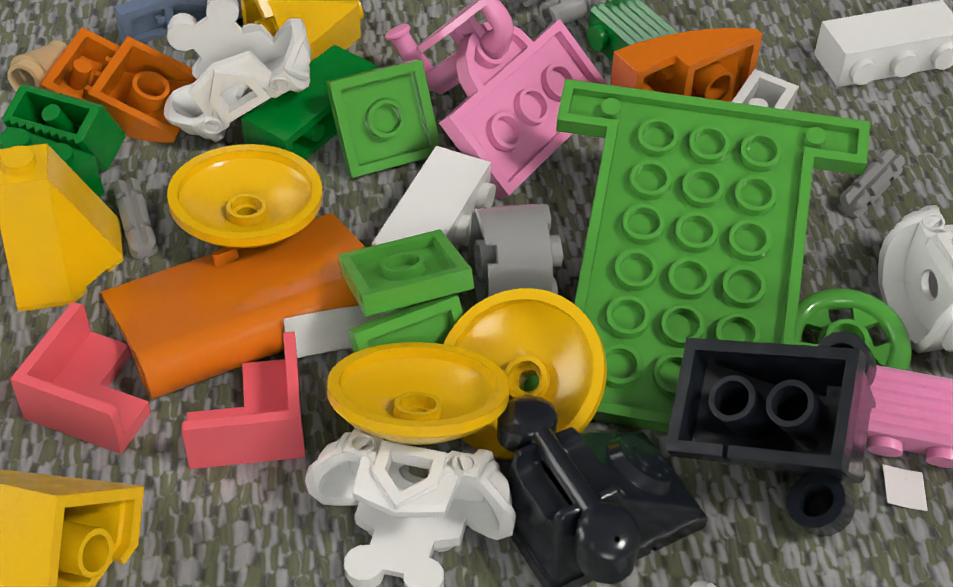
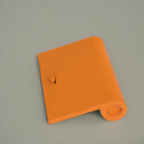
(229, 305)

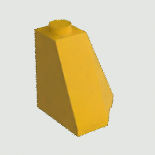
(325, 20)
(52, 228)
(64, 528)

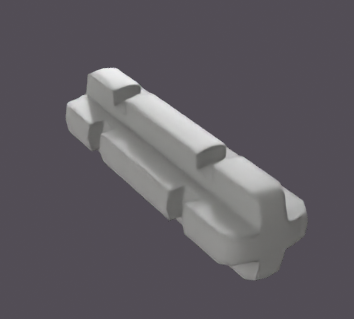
(871, 184)
(135, 218)

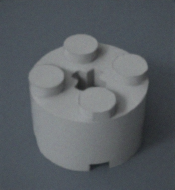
(513, 249)

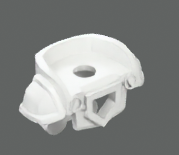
(231, 65)
(918, 278)
(407, 512)

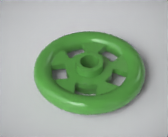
(866, 313)

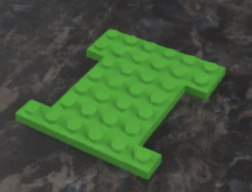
(693, 229)

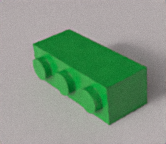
(303, 119)

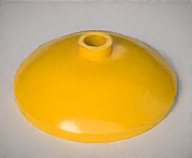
(244, 195)
(540, 336)
(418, 392)

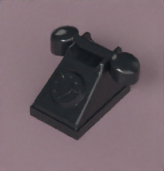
(783, 413)
(589, 498)

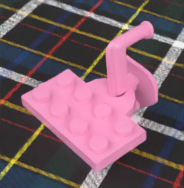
(509, 85)

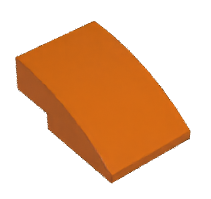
(690, 63)
(125, 78)

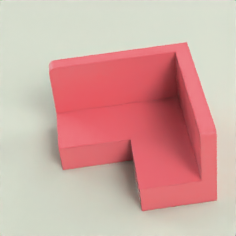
(69, 381)
(260, 431)

